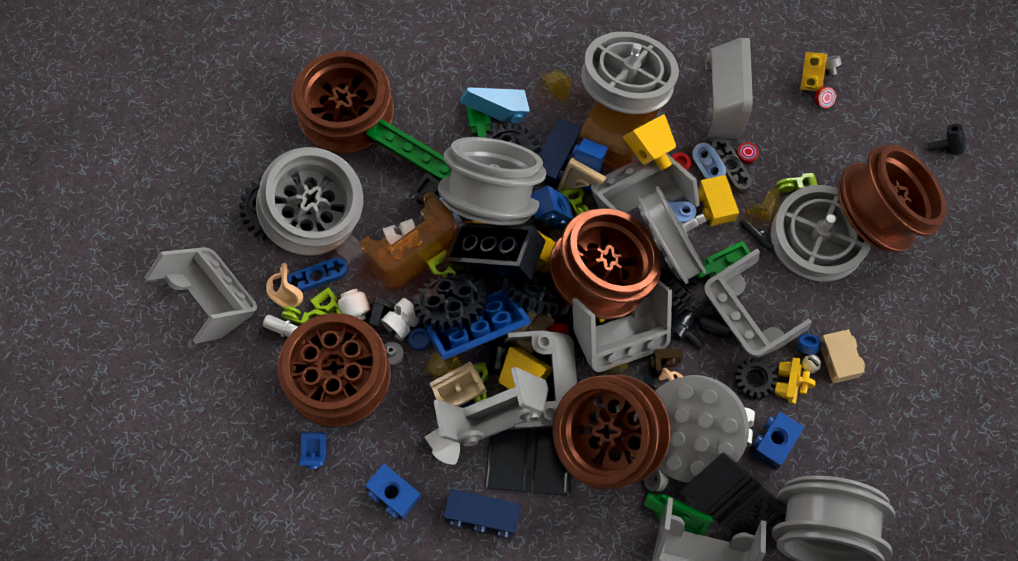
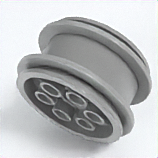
(311, 167)
(491, 180)
(833, 520)

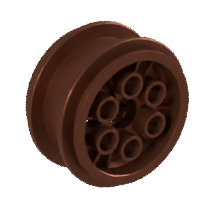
(340, 72)
(891, 198)
(580, 253)
(336, 407)
(580, 451)

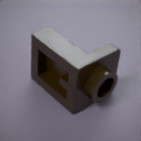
(669, 357)

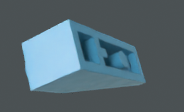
(501, 104)

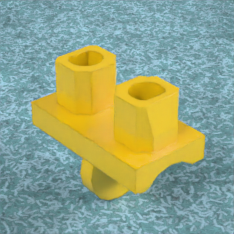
(813, 71)
(793, 371)

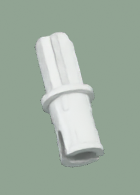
(285, 328)

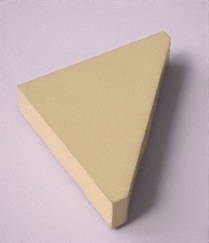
(579, 175)

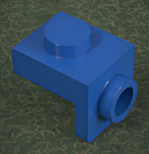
(313, 449)

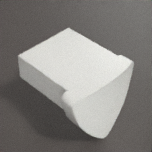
(443, 449)

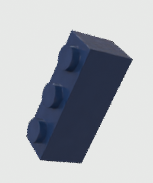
(559, 150)
(482, 513)

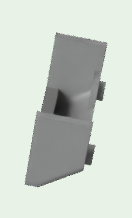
(730, 88)
(635, 179)
(210, 284)
(723, 293)
(626, 337)
(564, 375)
(493, 414)
(679, 545)

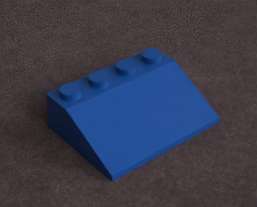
(498, 319)

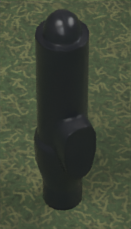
(759, 235)

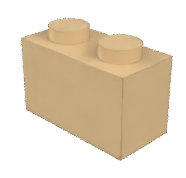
(841, 356)

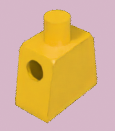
(652, 142)
(525, 361)

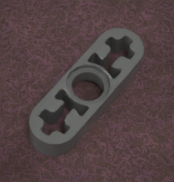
(732, 157)

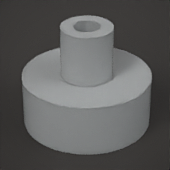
(831, 64)
(394, 352)
(657, 481)

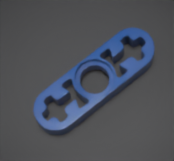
(319, 267)

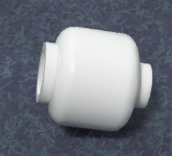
(354, 304)

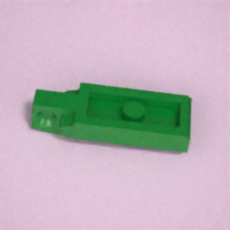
(478, 122)
(722, 260)
(694, 520)

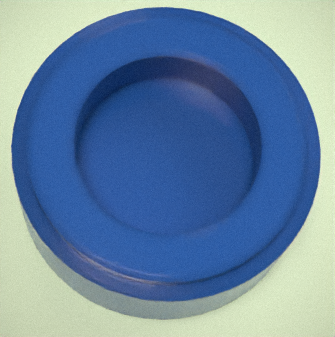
(419, 339)
(809, 344)

